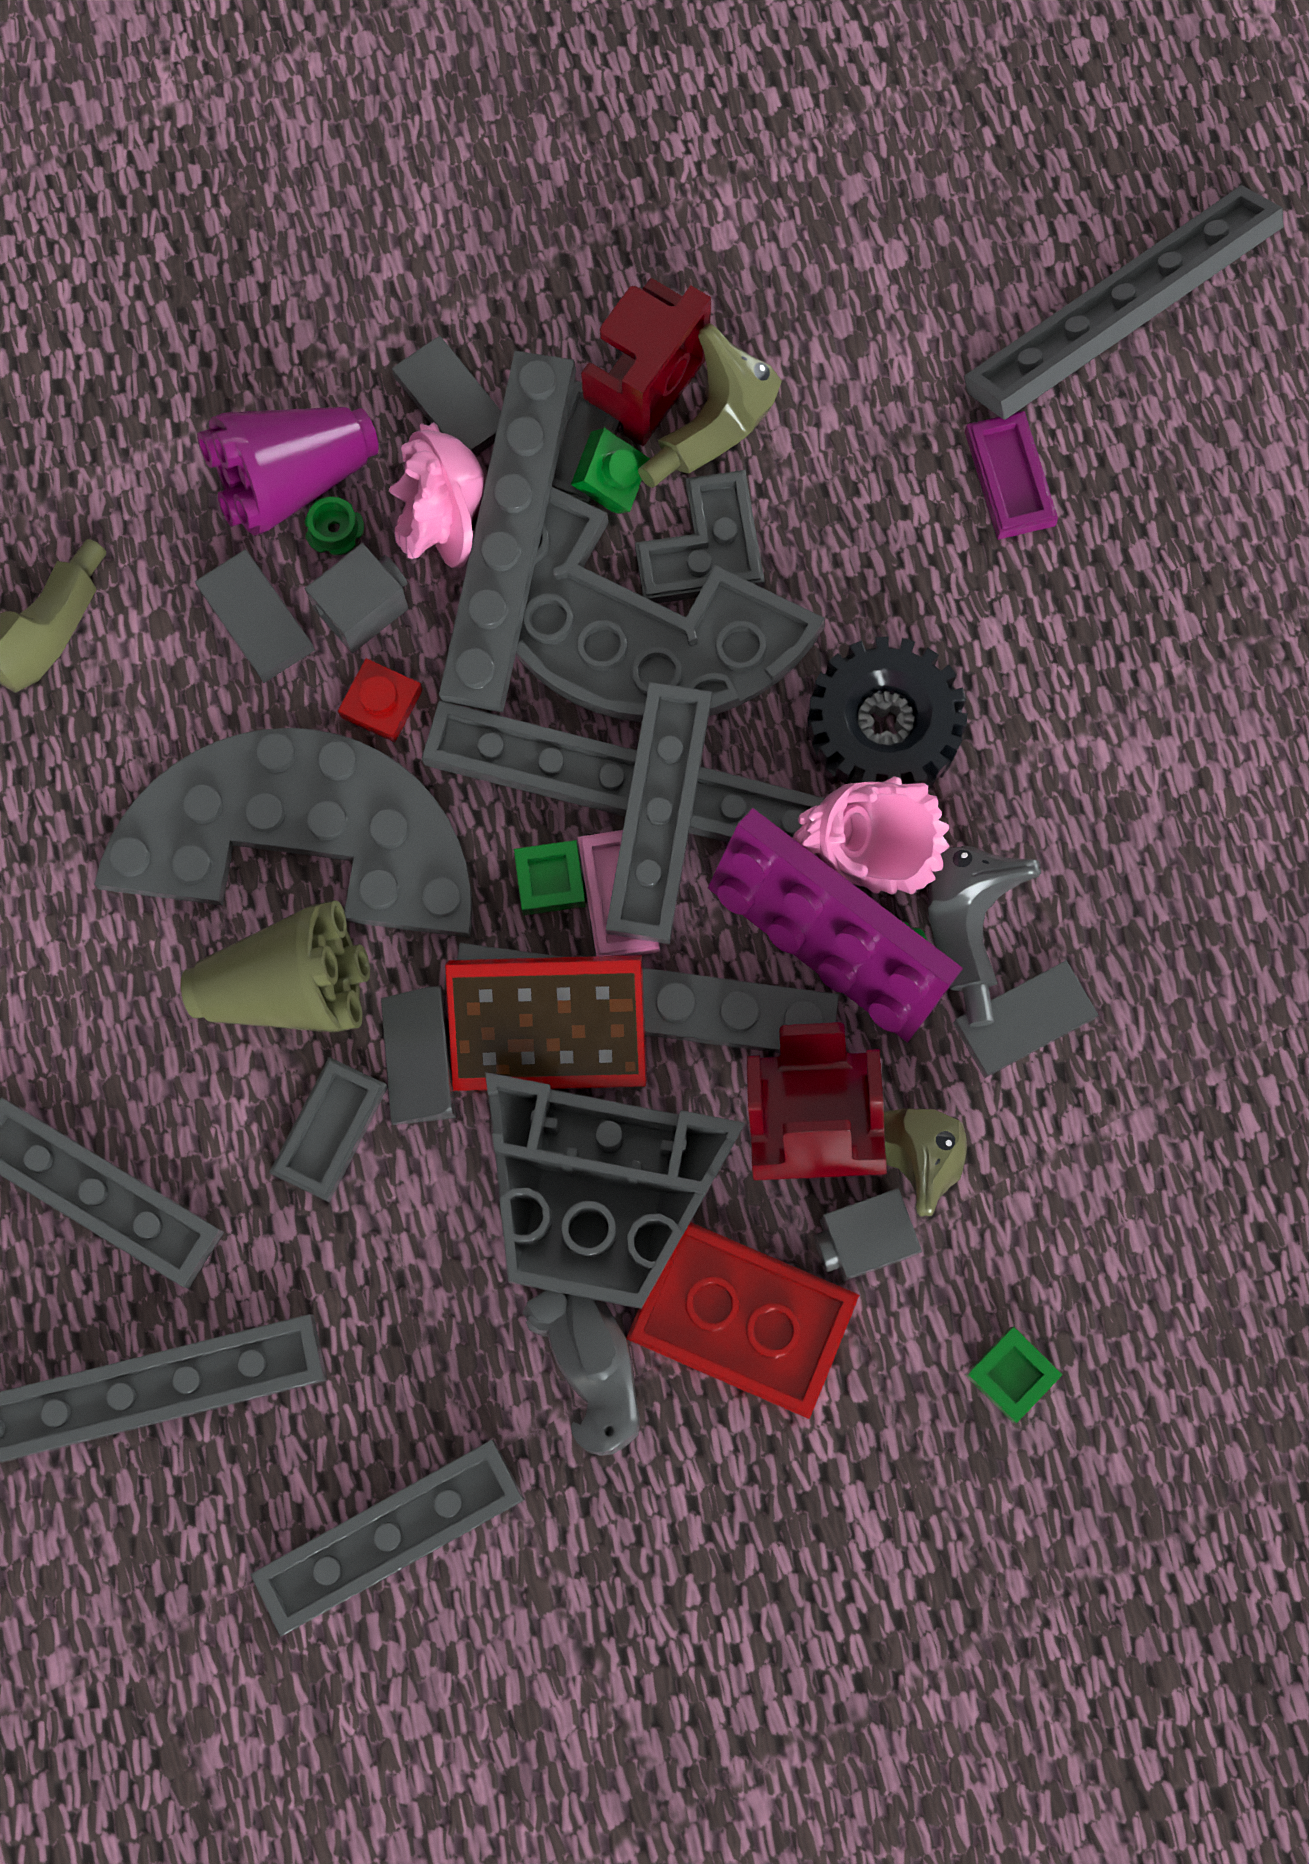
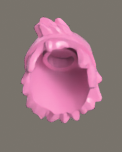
(440, 496)
(878, 834)

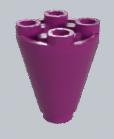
(283, 459)

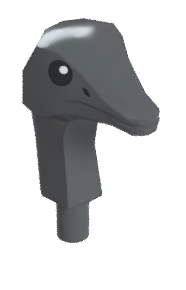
(957, 911)

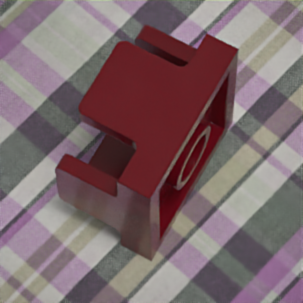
(658, 359)
(816, 1107)

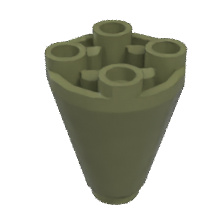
(284, 976)

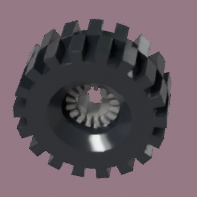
(880, 683)

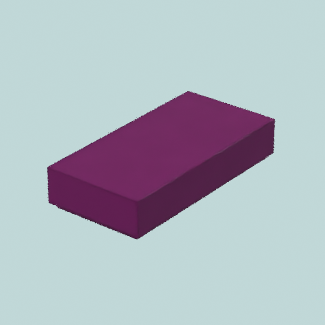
(1011, 475)

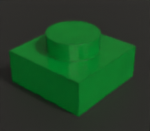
(609, 471)
(549, 877)
(1013, 1375)

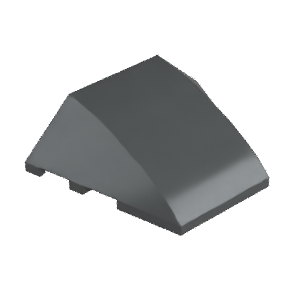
(597, 1187)

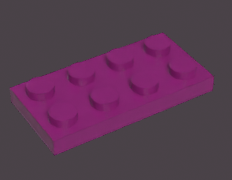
(831, 926)

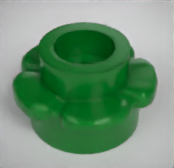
(333, 511)

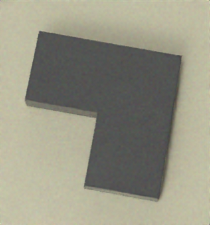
(721, 537)

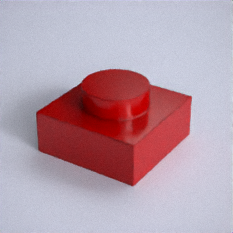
(380, 700)

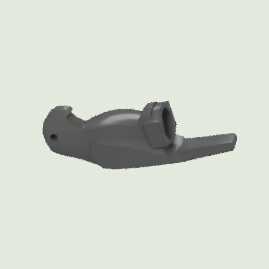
(594, 1363)

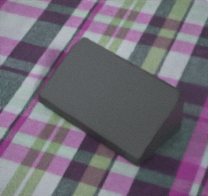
(418, 1056)

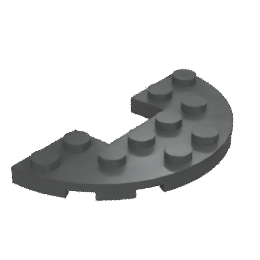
(608, 642)
(302, 797)

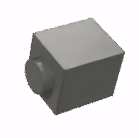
(359, 596)
(867, 1236)

